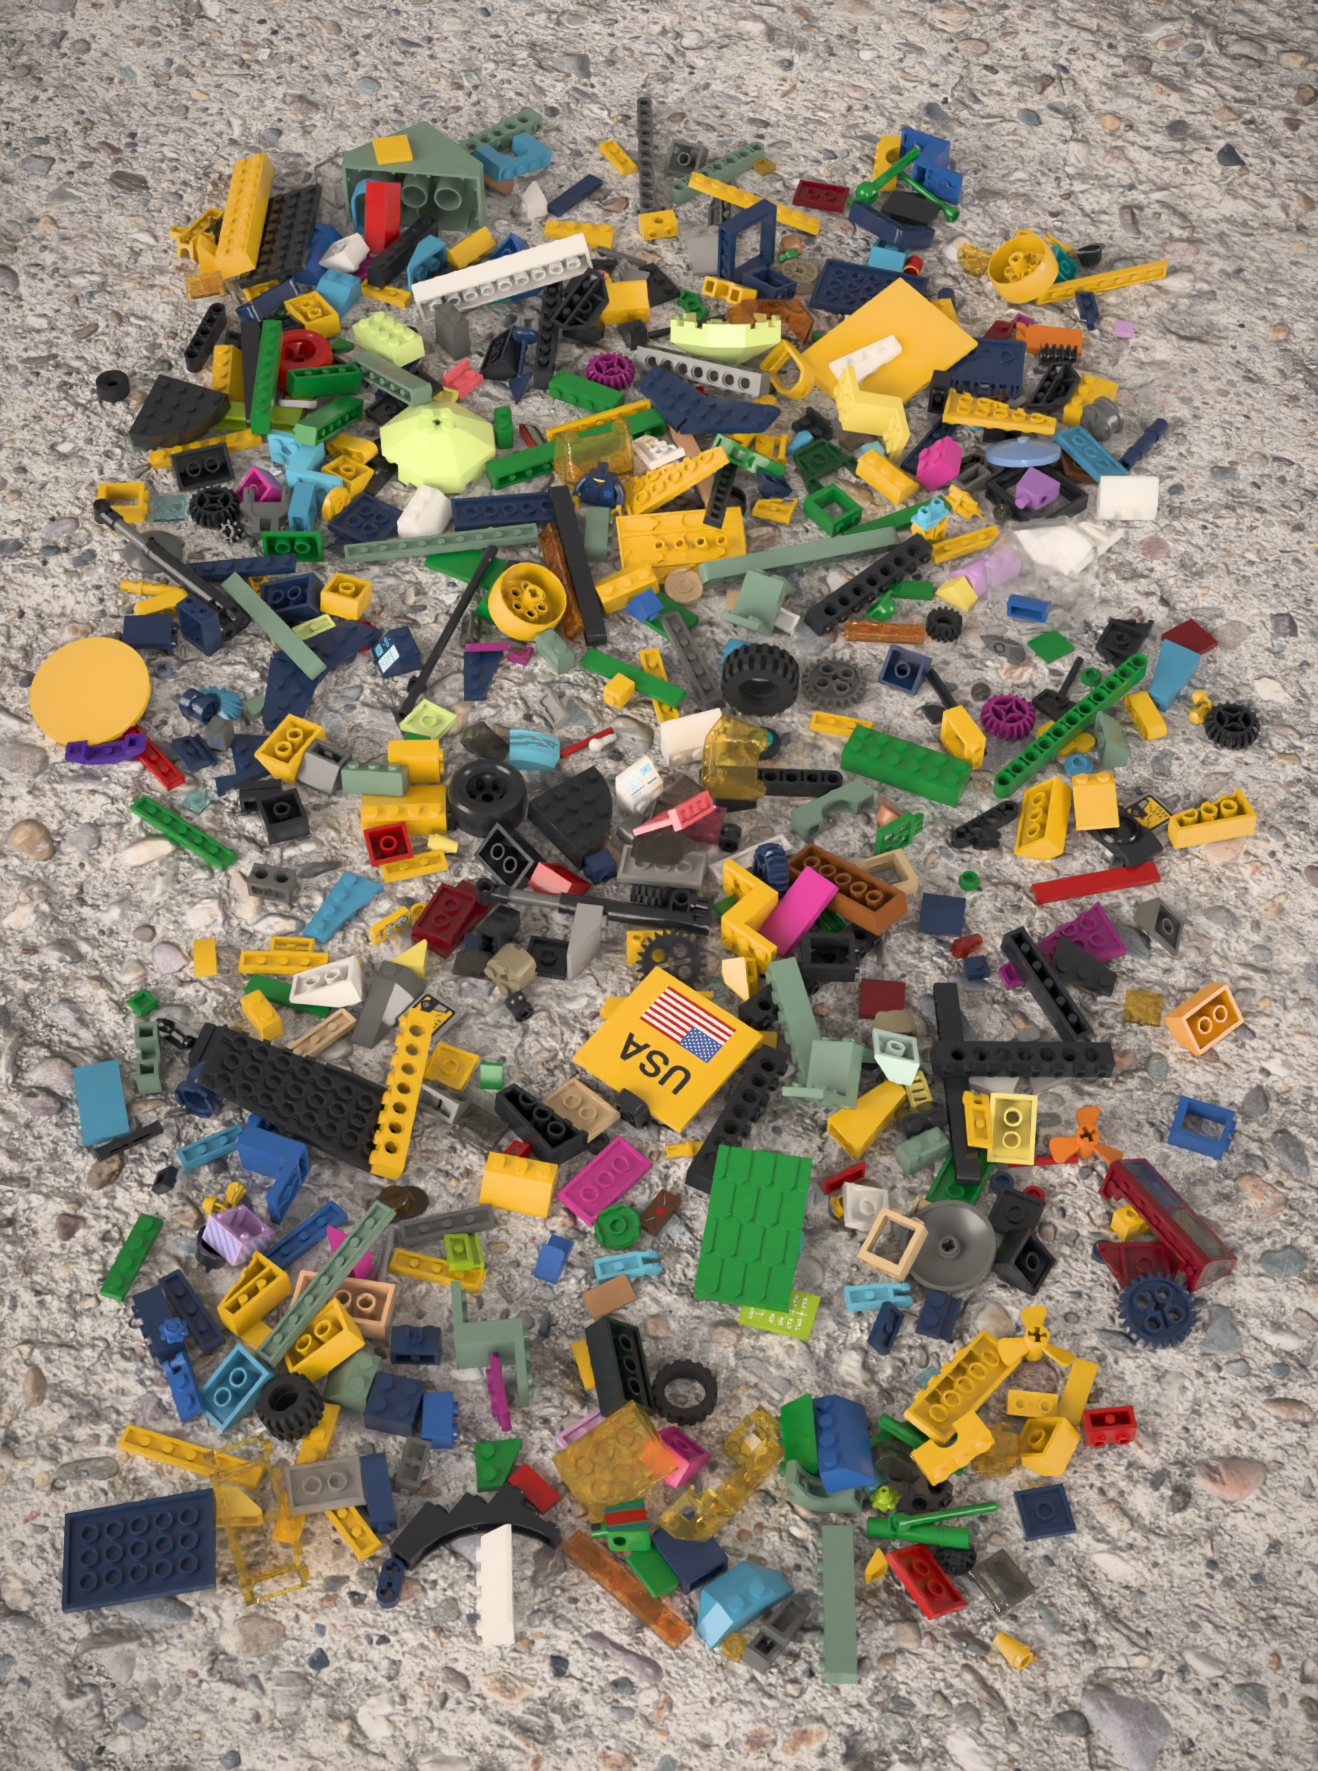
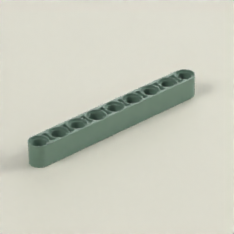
(274, 626)

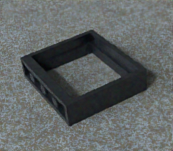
(997, 493)

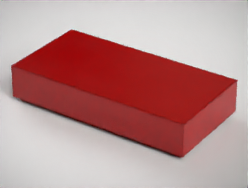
(537, 1490)

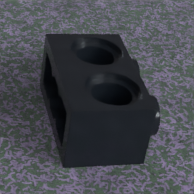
(921, 1496)

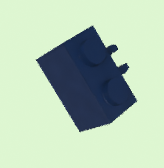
(416, 1345)

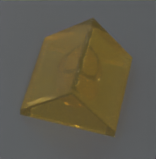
(203, 285)

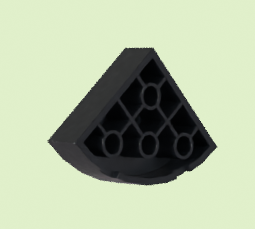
(177, 413)
(575, 815)

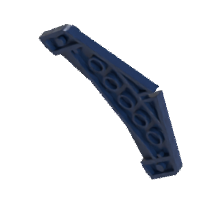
(695, 413)
(291, 689)

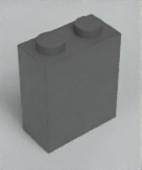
(452, 331)

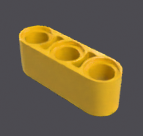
(352, 446)
(161, 604)
(1145, 715)

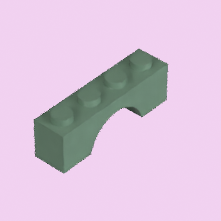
(852, 798)

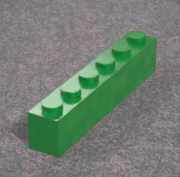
(328, 420)

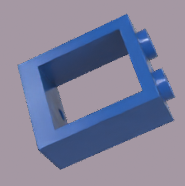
(1196, 1142)

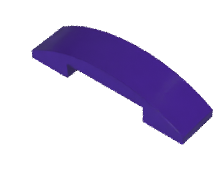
(106, 753)

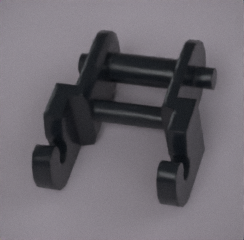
(990, 839)

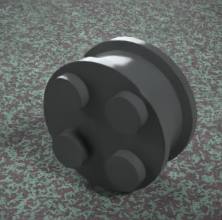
(1102, 419)

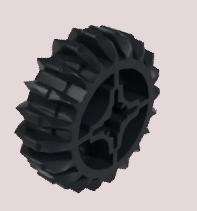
(214, 506)
(1232, 725)

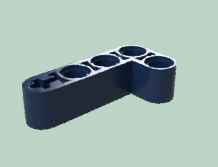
(268, 301)

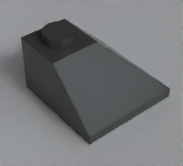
(685, 158)
(1160, 924)

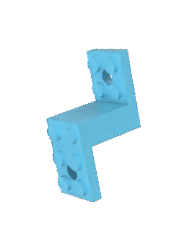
(303, 462)

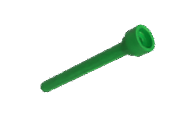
(950, 213)
(900, 1522)

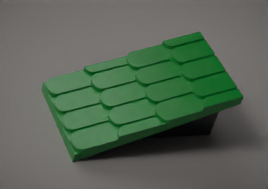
(753, 1228)

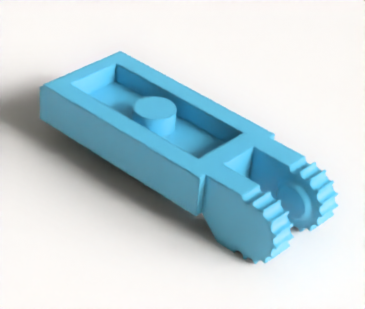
(629, 1264)
(873, 1295)

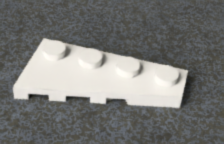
(868, 358)

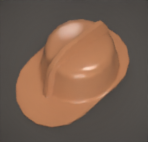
(887, 812)

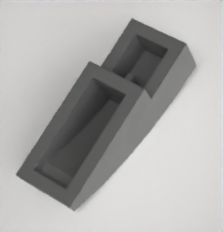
(977, 477)
(776, 1634)

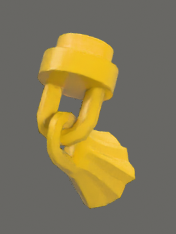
(1198, 715)
(234, 1194)

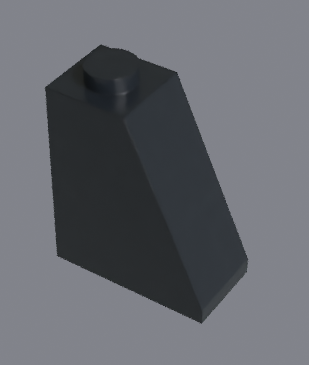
(498, 929)

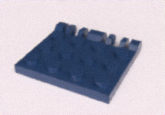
(991, 365)

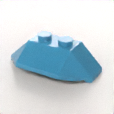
(738, 1600)

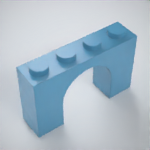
(530, 152)

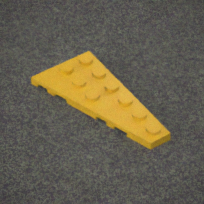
(994, 414)
(666, 482)

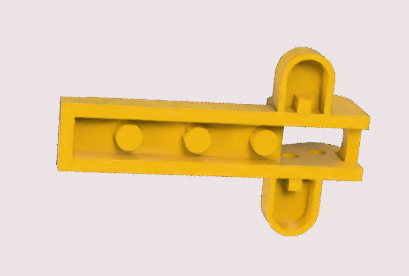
(200, 226)

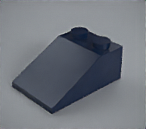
(294, 596)

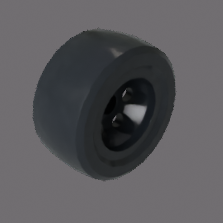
(491, 806)

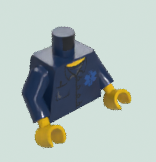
(600, 489)

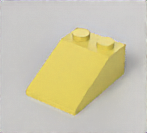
(1012, 1128)

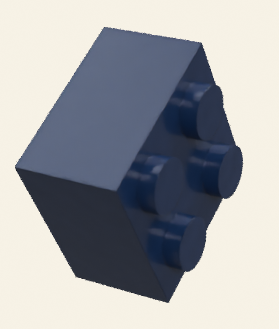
(395, 1404)

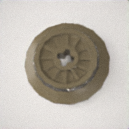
(801, 271)

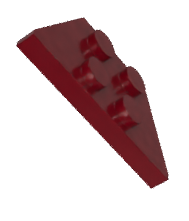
(1130, 1259)

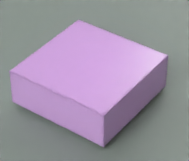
(1123, 329)

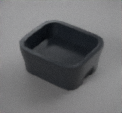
(632, 1108)

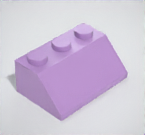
(974, 573)

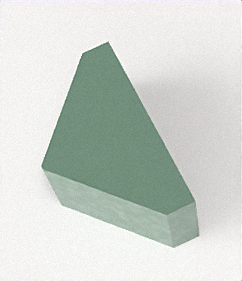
(437, 182)

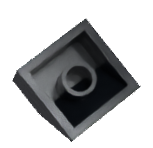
(1023, 1261)

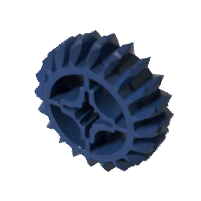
(771, 867)

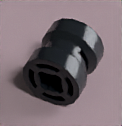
(729, 837)
(519, 1006)

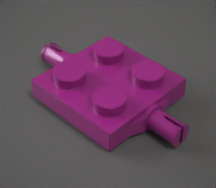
(497, 1392)

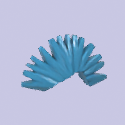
(228, 702)

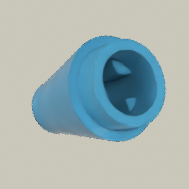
(800, 441)

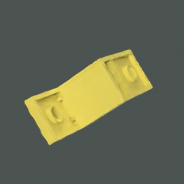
(871, 413)

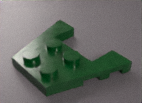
(819, 461)

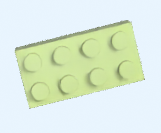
(388, 339)

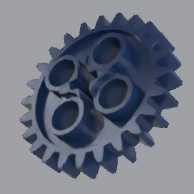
(1176, 1302)

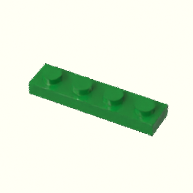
(131, 1257)

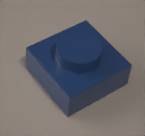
(976, 967)

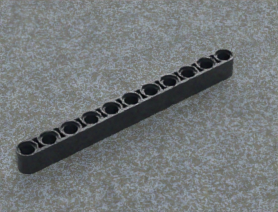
(577, 564)
(949, 1028)

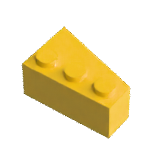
(1086, 392)
(254, 1295)

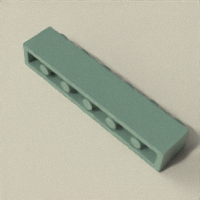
(393, 379)
(794, 1012)
(838, 1605)

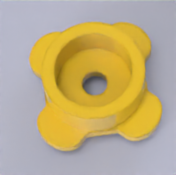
(837, 1203)

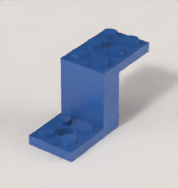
(932, 165)
(275, 1158)

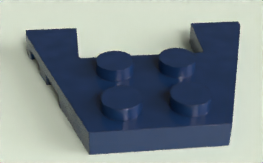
(245, 763)

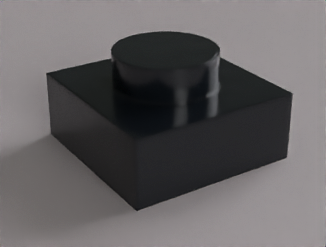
(165, 1180)

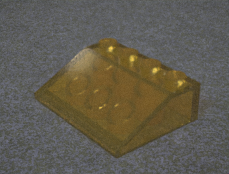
(615, 1461)

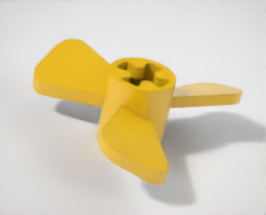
(1034, 1342)

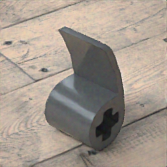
(625, 829)

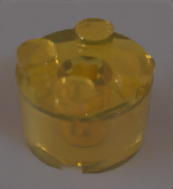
(1001, 1455)

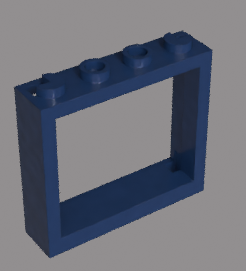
(763, 211)

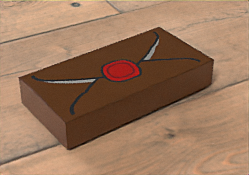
(659, 1212)

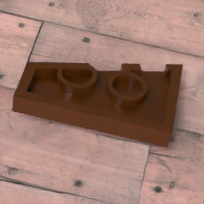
(1073, 470)

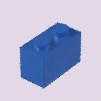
(438, 1419)

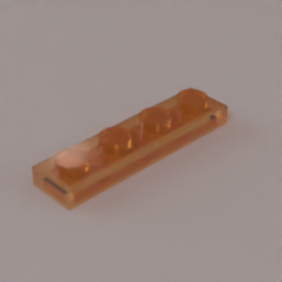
(884, 632)

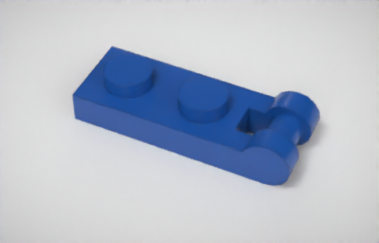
(184, 1387)

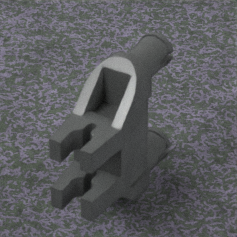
(265, 513)

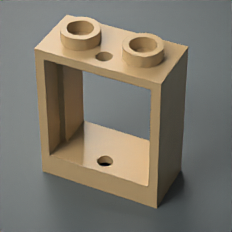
(893, 859)
(882, 1265)

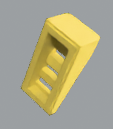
(918, 1083)

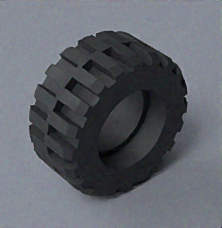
(760, 662)

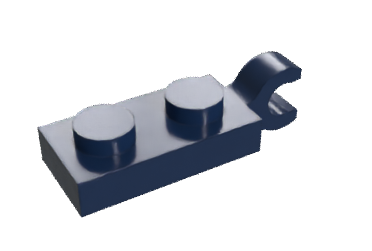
(1087, 308)

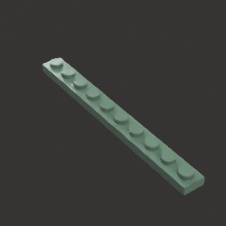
(440, 543)

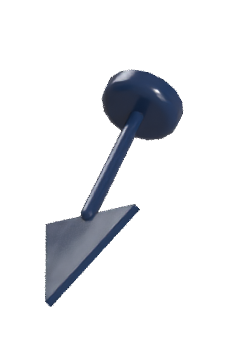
(518, 385)

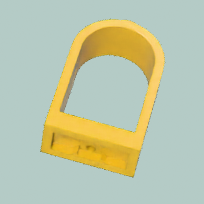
(776, 360)

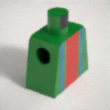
(624, 1527)

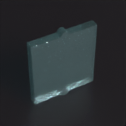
(169, 508)

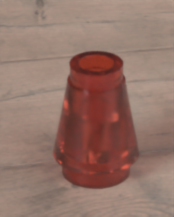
(964, 946)

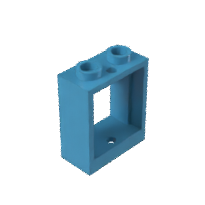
(303, 507)

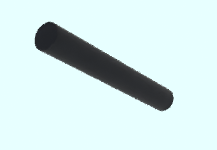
(1071, 676)

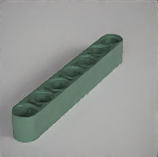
(722, 170)

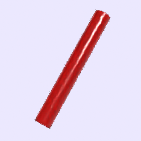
(584, 743)
(1046, 1160)

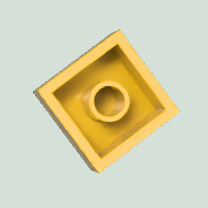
(346, 596)

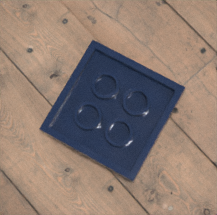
(366, 520)

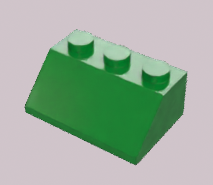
(306, 545)
(798, 1434)

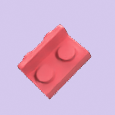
(462, 379)

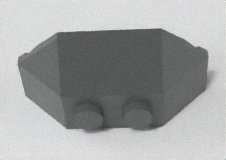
(721, 210)

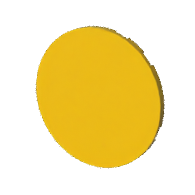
(90, 691)

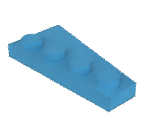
(340, 905)

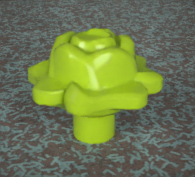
(885, 1499)

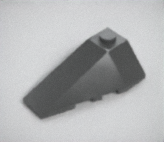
(389, 997)

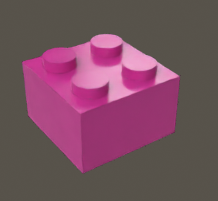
(939, 463)

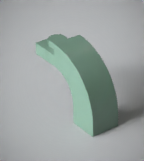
(810, 1492)

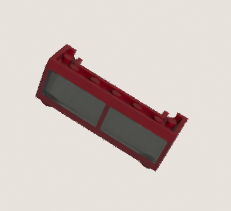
(1172, 1219)

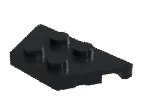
(1122, 639)

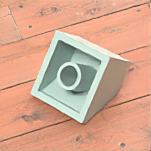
(896, 1055)

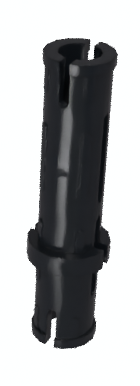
(119, 1145)

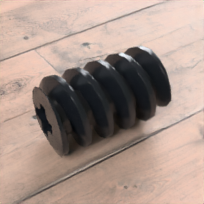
(1057, 355)

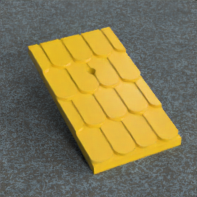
(678, 540)

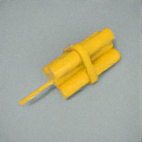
(963, 503)

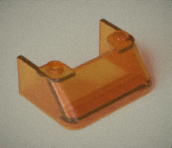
(790, 312)

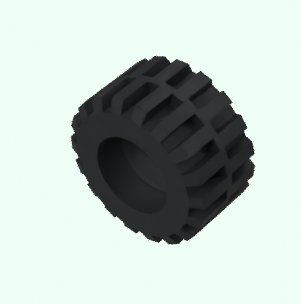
(297, 1419)

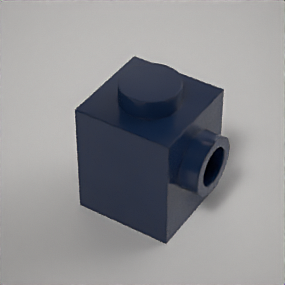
(600, 867)

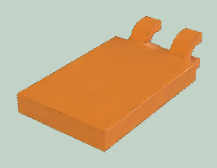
(1037, 334)

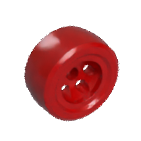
(300, 342)

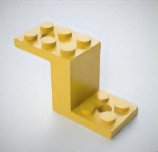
(746, 917)

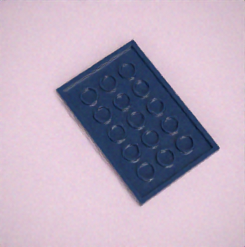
(849, 286)
(139, 1551)

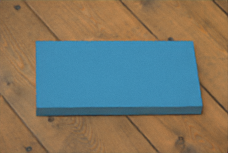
(1088, 453)
(101, 1102)

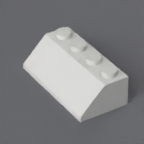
(497, 1587)

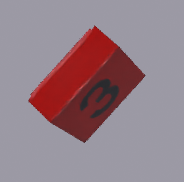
(519, 1149)

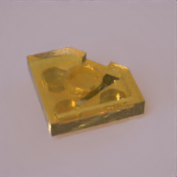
(973, 260)

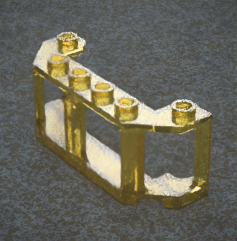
(719, 1506)
(234, 1528)

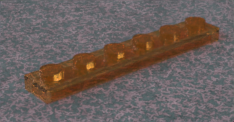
(626, 1590)

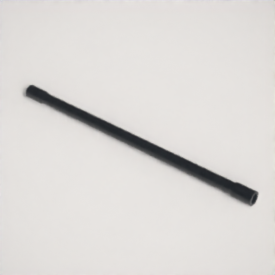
(409, 703)

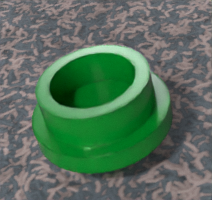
(969, 881)

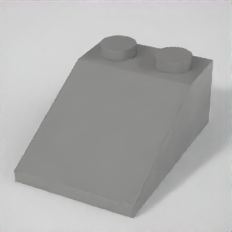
(703, 249)
(585, 938)

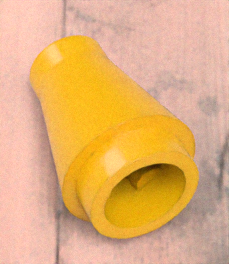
(1013, 1650)

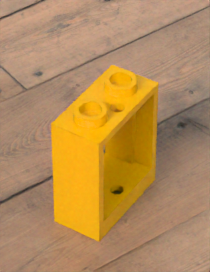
(126, 490)
(962, 736)

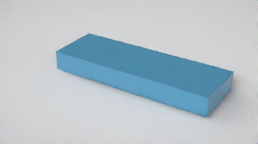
(209, 1148)

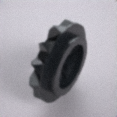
(953, 1565)

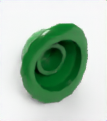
(882, 609)

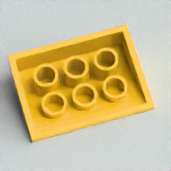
(421, 809)

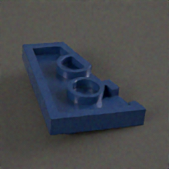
(479, 672)

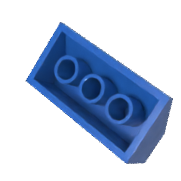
(322, 239)
(512, 245)
(842, 1443)

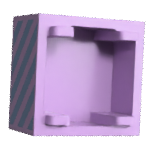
(237, 1234)

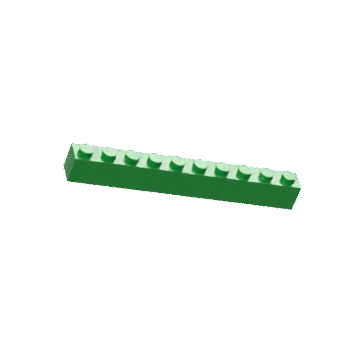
(536, 460)

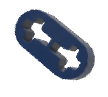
(396, 1583)

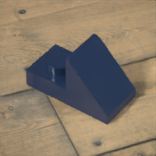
(771, 484)

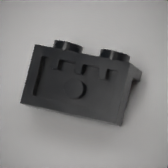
(815, 424)

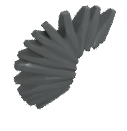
(1005, 647)

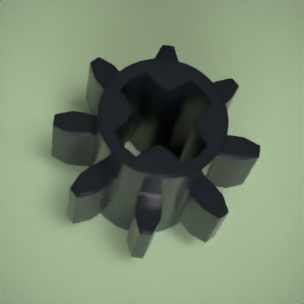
(226, 531)

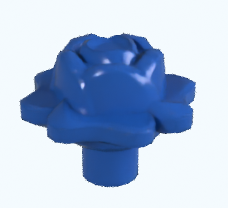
(173, 1330)

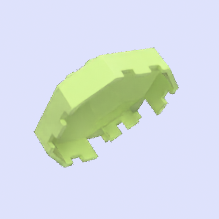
(725, 341)
(441, 454)

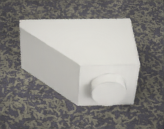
(533, 202)

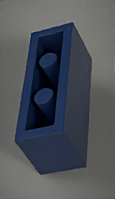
(152, 1310)

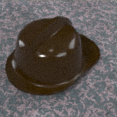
(405, 1200)

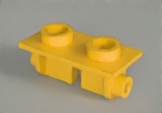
(1031, 1404)

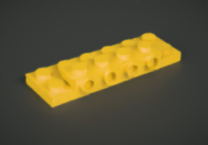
(959, 1388)

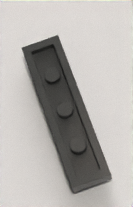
(456, 1222)

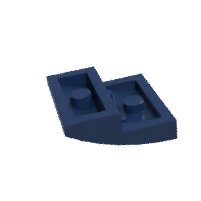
(942, 915)

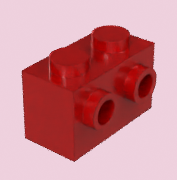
(1108, 1426)

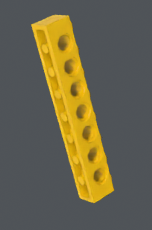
(392, 1164)

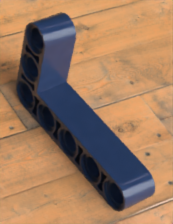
(890, 230)

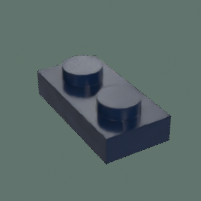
(885, 1328)

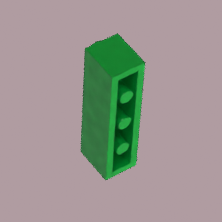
(323, 380)
(584, 393)

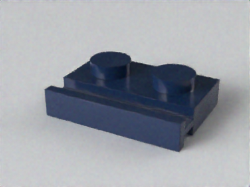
(194, 752)
(938, 1315)

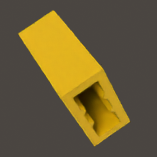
(420, 756)

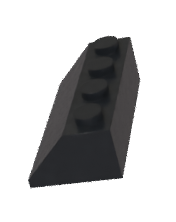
(618, 1366)

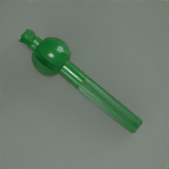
(868, 191)

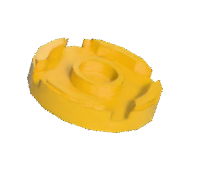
(335, 502)

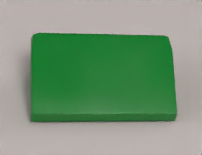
(653, 1572)

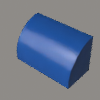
(1028, 608)

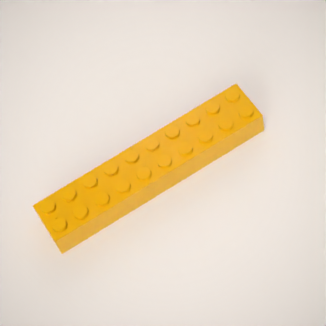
(244, 216)

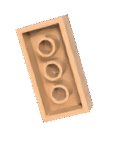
(366, 1301)

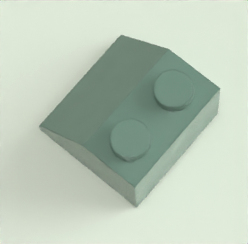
(1110, 742)
(353, 1381)

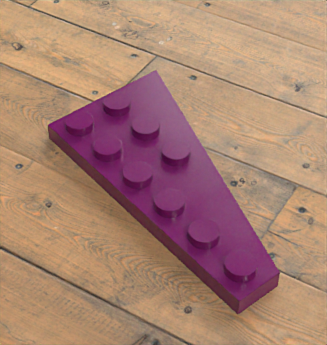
(1089, 931)

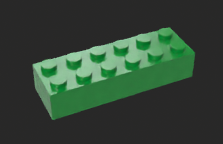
(906, 765)

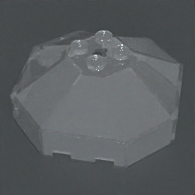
(1042, 552)

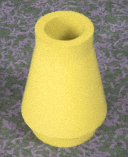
(440, 842)

